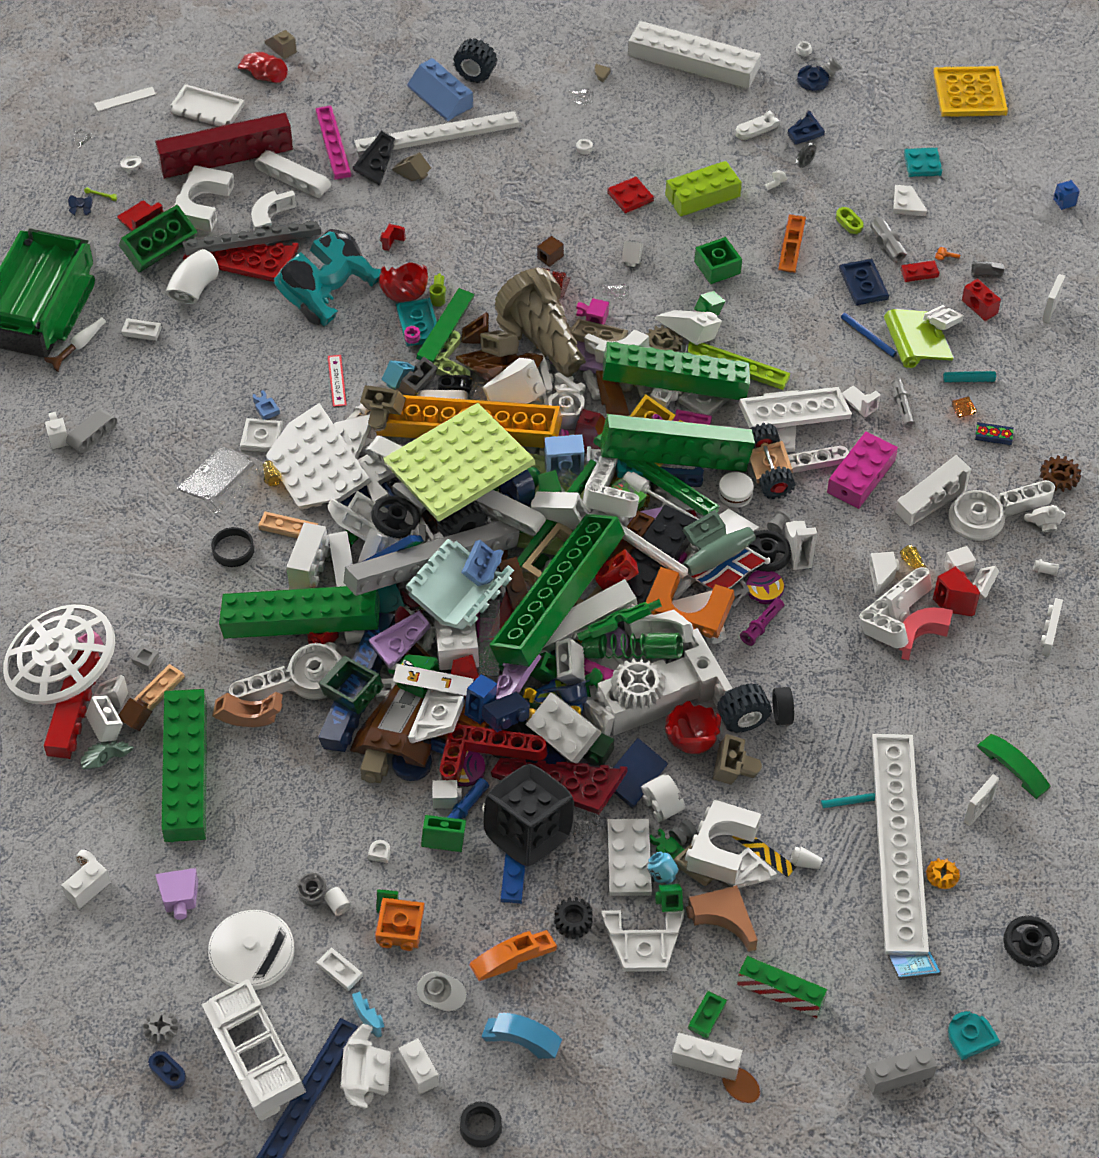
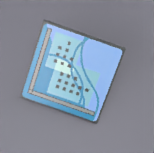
(914, 966)

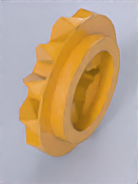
(934, 875)

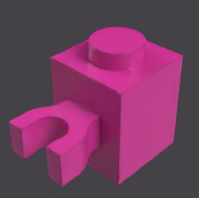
(595, 312)

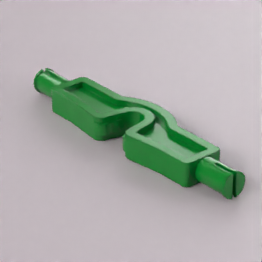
(610, 622)

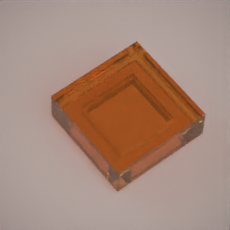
(963, 407)

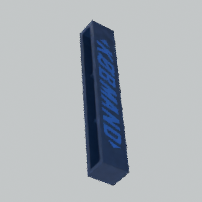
(341, 721)

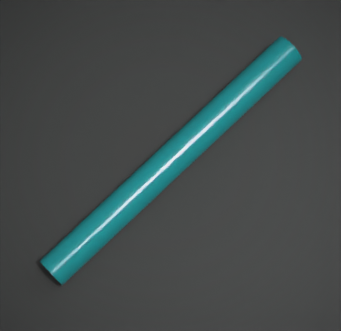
(848, 800)

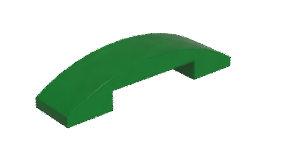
(1015, 761)

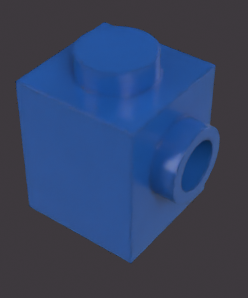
(1066, 194)

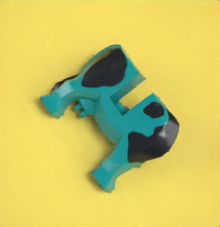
(311, 288)

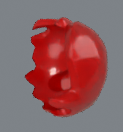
(405, 282)
(692, 728)

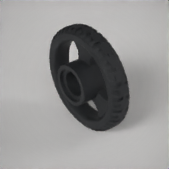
(395, 516)
(768, 548)
(1031, 933)

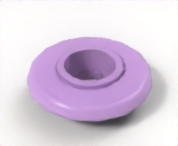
(618, 633)

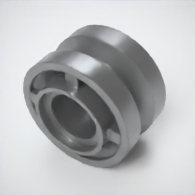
(312, 880)

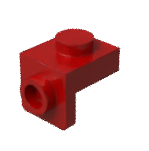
(392, 233)

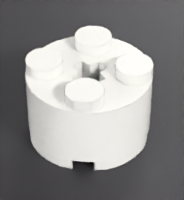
(570, 405)
(663, 797)

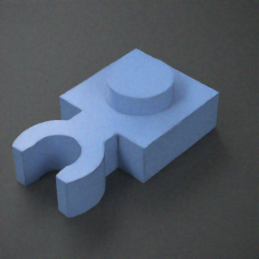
(266, 407)

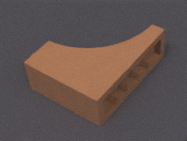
(725, 910)

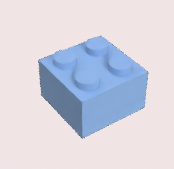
(564, 452)

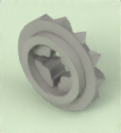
(166, 1033)

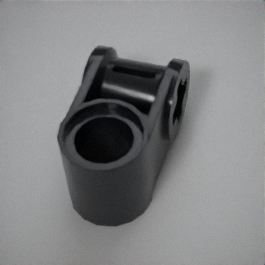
(455, 382)

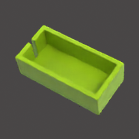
(703, 188)

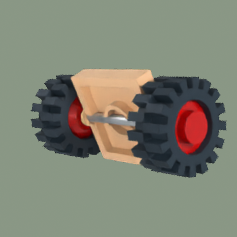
(771, 462)

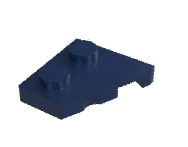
(805, 129)

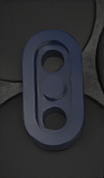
(168, 1070)

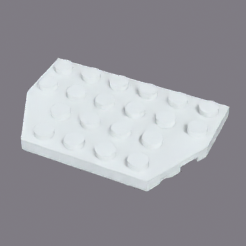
(316, 461)

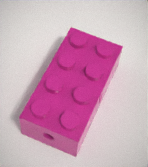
(862, 469)

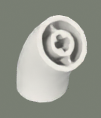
(192, 277)

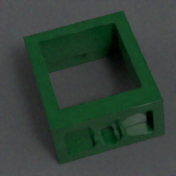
(344, 669)

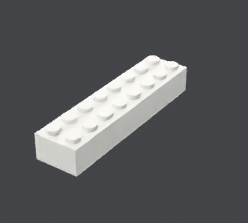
(694, 54)

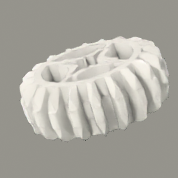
(637, 678)

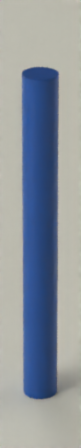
(868, 334)

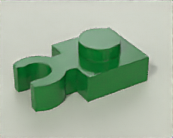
(665, 845)

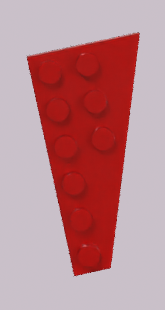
(255, 260)

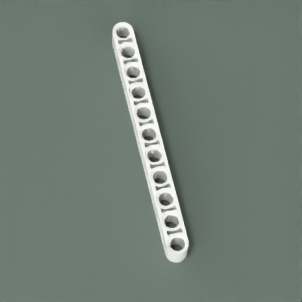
(492, 503)

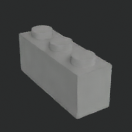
(900, 1070)

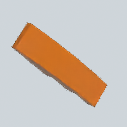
(792, 243)

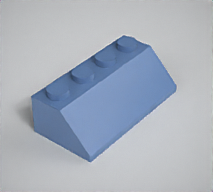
(441, 90)

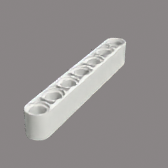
(341, 558)

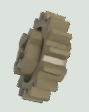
(665, 339)

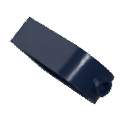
(519, 488)

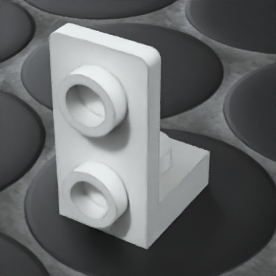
(862, 403)

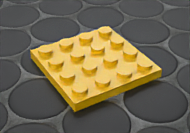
(970, 91)

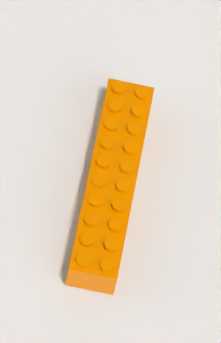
(524, 422)

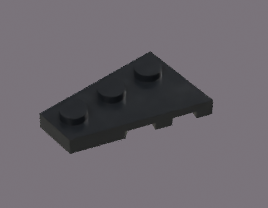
(376, 158)

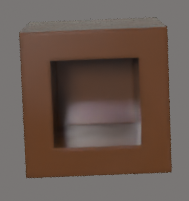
(550, 251)
(135, 713)

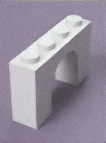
(203, 181)
(721, 820)

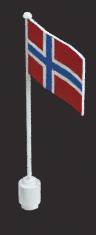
(725, 574)

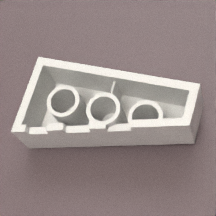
(934, 491)

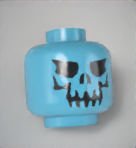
(662, 867)

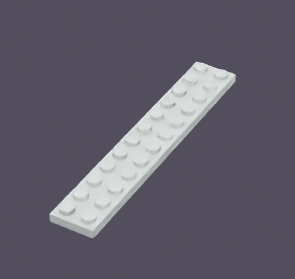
(899, 845)

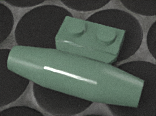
(714, 544)

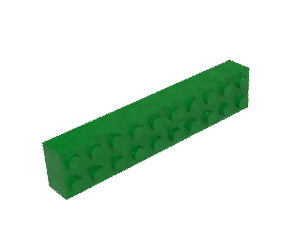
(557, 590)

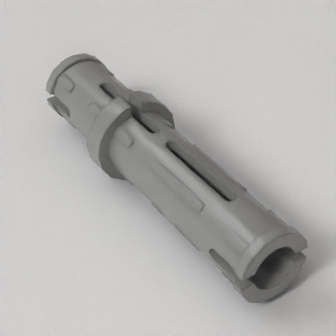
(903, 404)

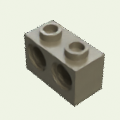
(499, 343)

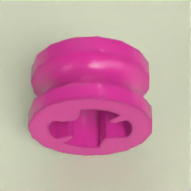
(412, 330)

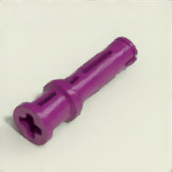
(757, 627)

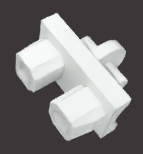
(567, 382)

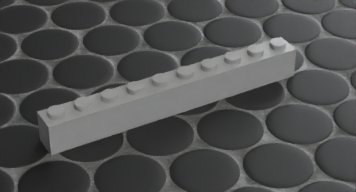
(407, 562)

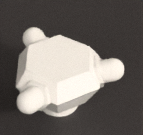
(1046, 517)

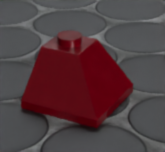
(589, 426)

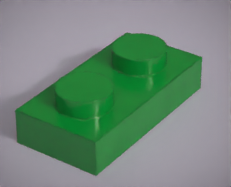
(707, 1014)

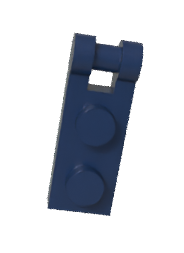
(691, 477)

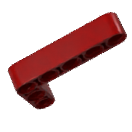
(487, 746)

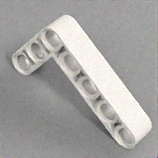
(606, 499)
(876, 618)

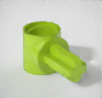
(438, 291)

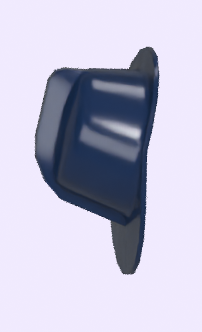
(571, 694)

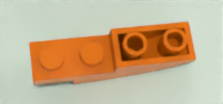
(509, 953)

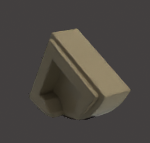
(602, 72)

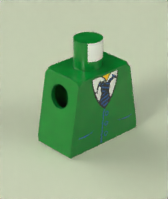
(422, 662)

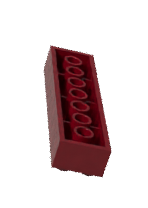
(224, 144)

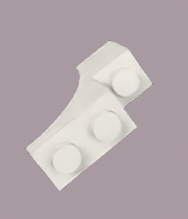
(661, 623)

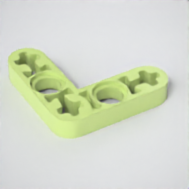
(443, 361)

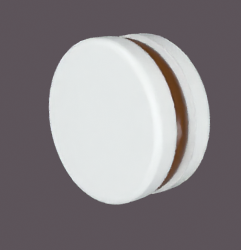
(735, 489)

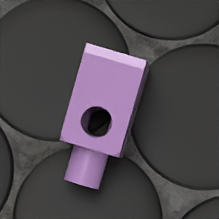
(178, 891)

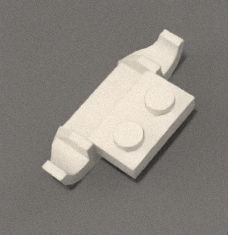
(356, 516)
(364, 1068)

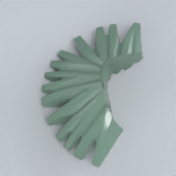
(101, 753)

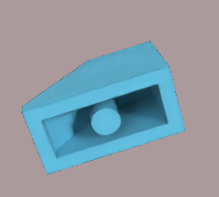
(396, 372)

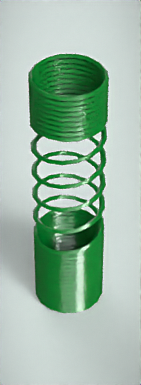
(656, 646)

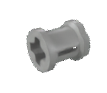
(778, 521)

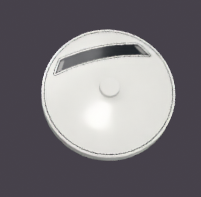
(251, 947)

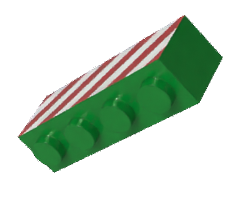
(781, 986)

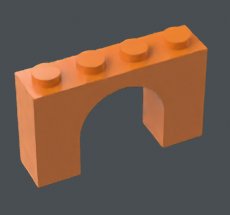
(708, 619)

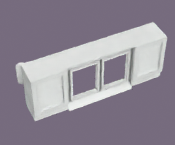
(269, 1083)

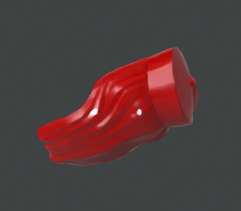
(264, 67)

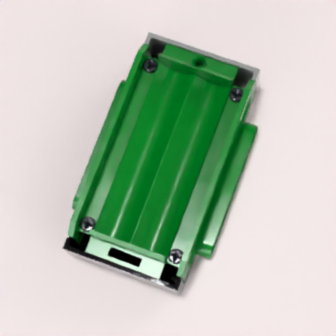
(43, 289)

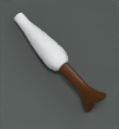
(76, 343)

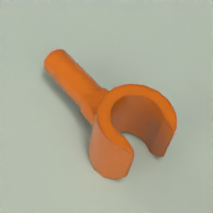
(942, 252)

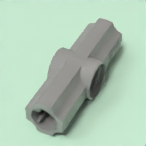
(888, 239)

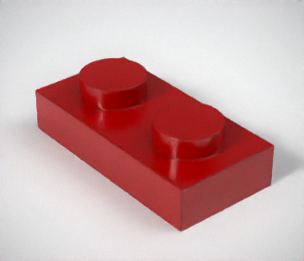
(919, 271)

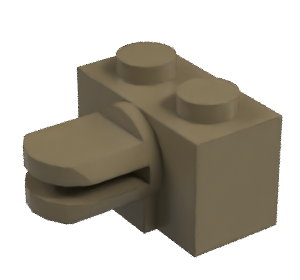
(381, 403)
(732, 761)

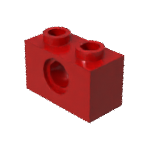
(981, 299)

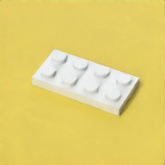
(629, 857)

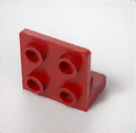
(140, 214)

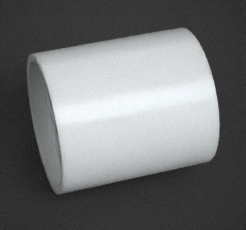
(337, 901)

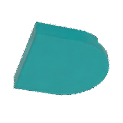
(971, 1034)

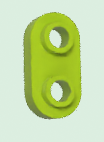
(849, 220)

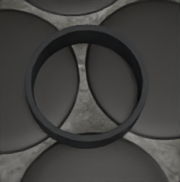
(232, 531)

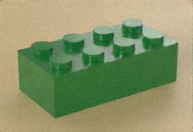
(157, 238)

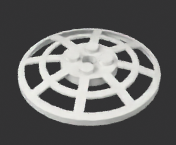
(62, 657)

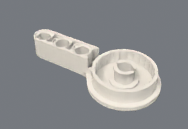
(982, 516)
(297, 678)

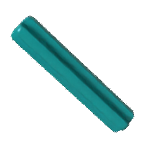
(969, 376)

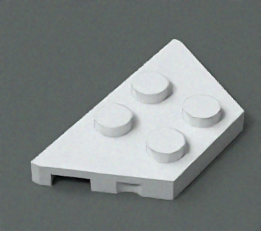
(354, 432)
(436, 715)

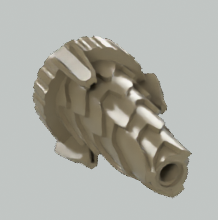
(532, 307)

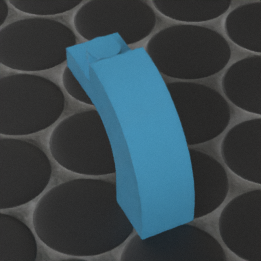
(525, 1032)

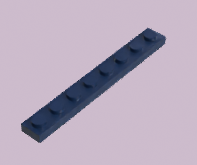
(314, 1084)

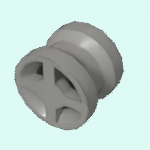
(832, 66)

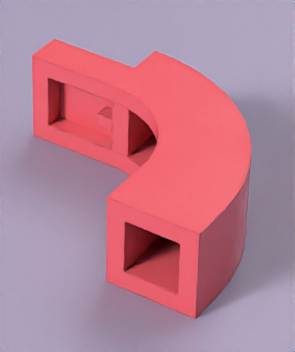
(925, 621)

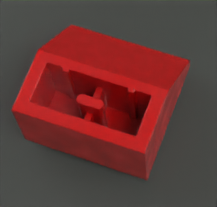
(956, 593)

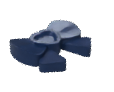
(85, 203)

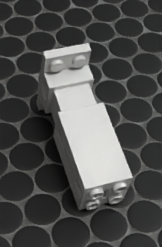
(685, 679)

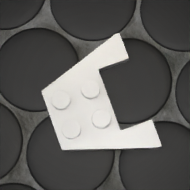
(378, 474)
(643, 948)

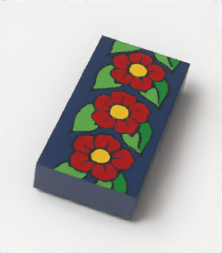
(994, 433)

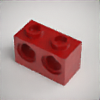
(617, 569)

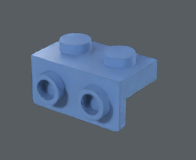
(482, 563)

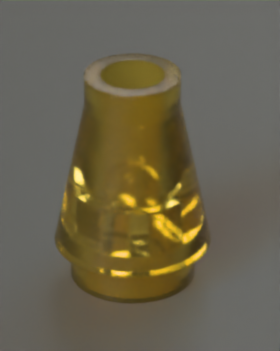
(271, 474)
(912, 557)

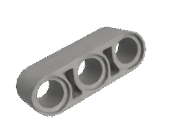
(91, 430)

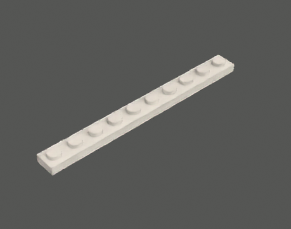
(446, 131)

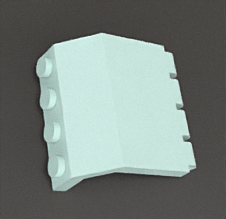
(448, 592)

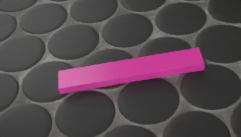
(333, 142)

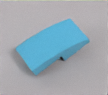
(367, 1015)

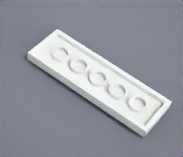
(796, 408)

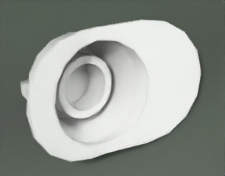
(441, 991)

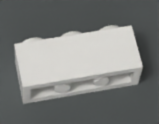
(706, 1056)

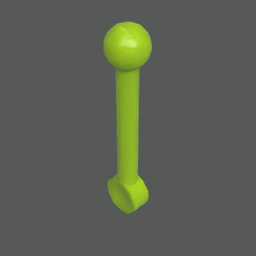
(87, 190)

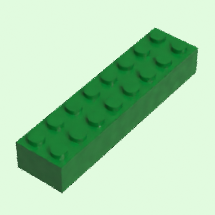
(676, 371)
(676, 443)
(298, 612)
(184, 765)

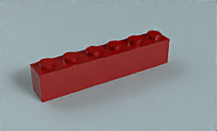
(68, 714)

